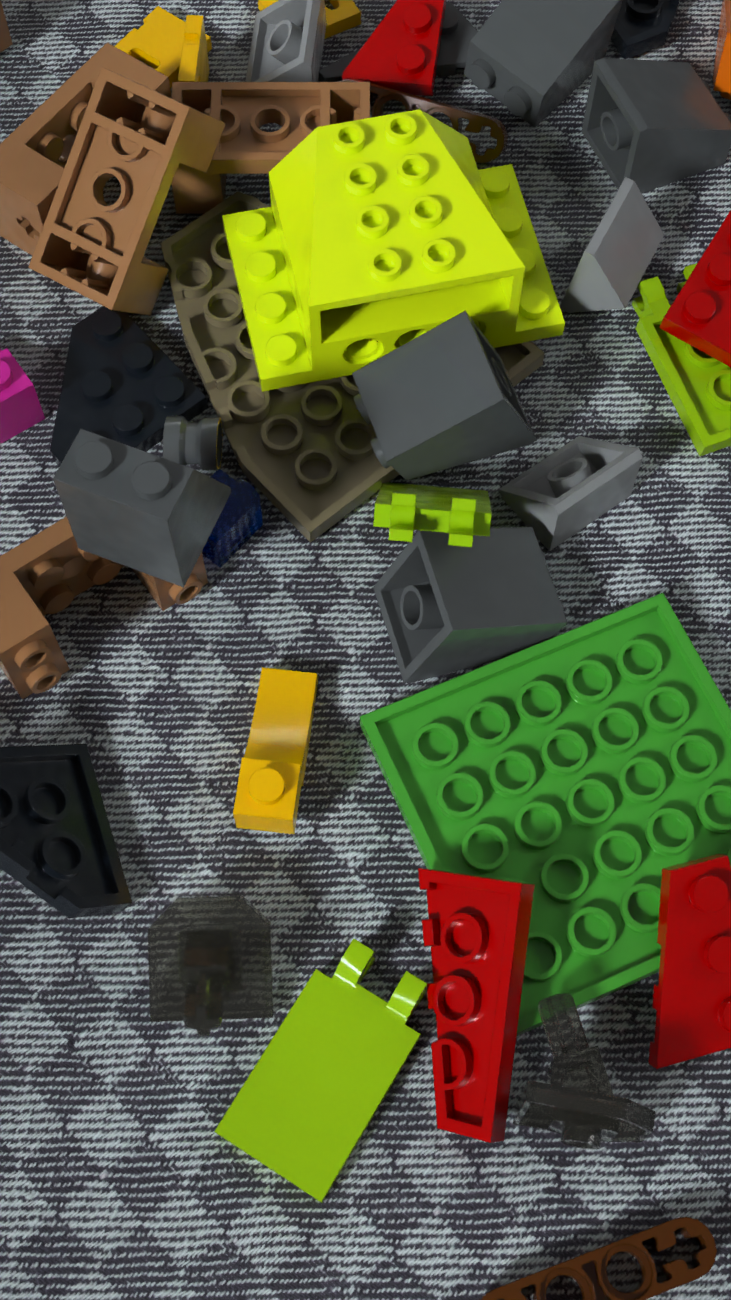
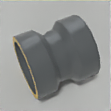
(193, 441)

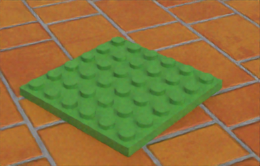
(573, 776)

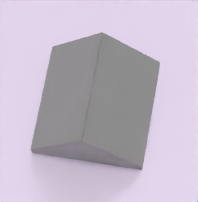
(288, 42)
(615, 254)
(573, 487)

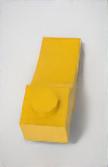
(276, 752)

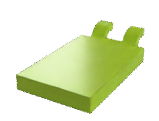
(692, 378)
(433, 509)
(324, 1074)

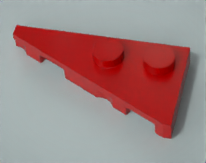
(402, 48)

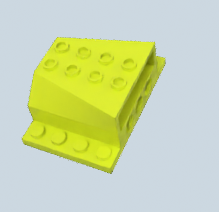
(377, 242)

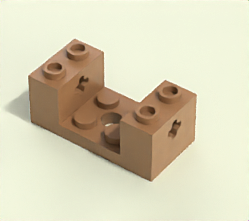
(140, 141)
(39, 147)
(246, 148)
(43, 580)

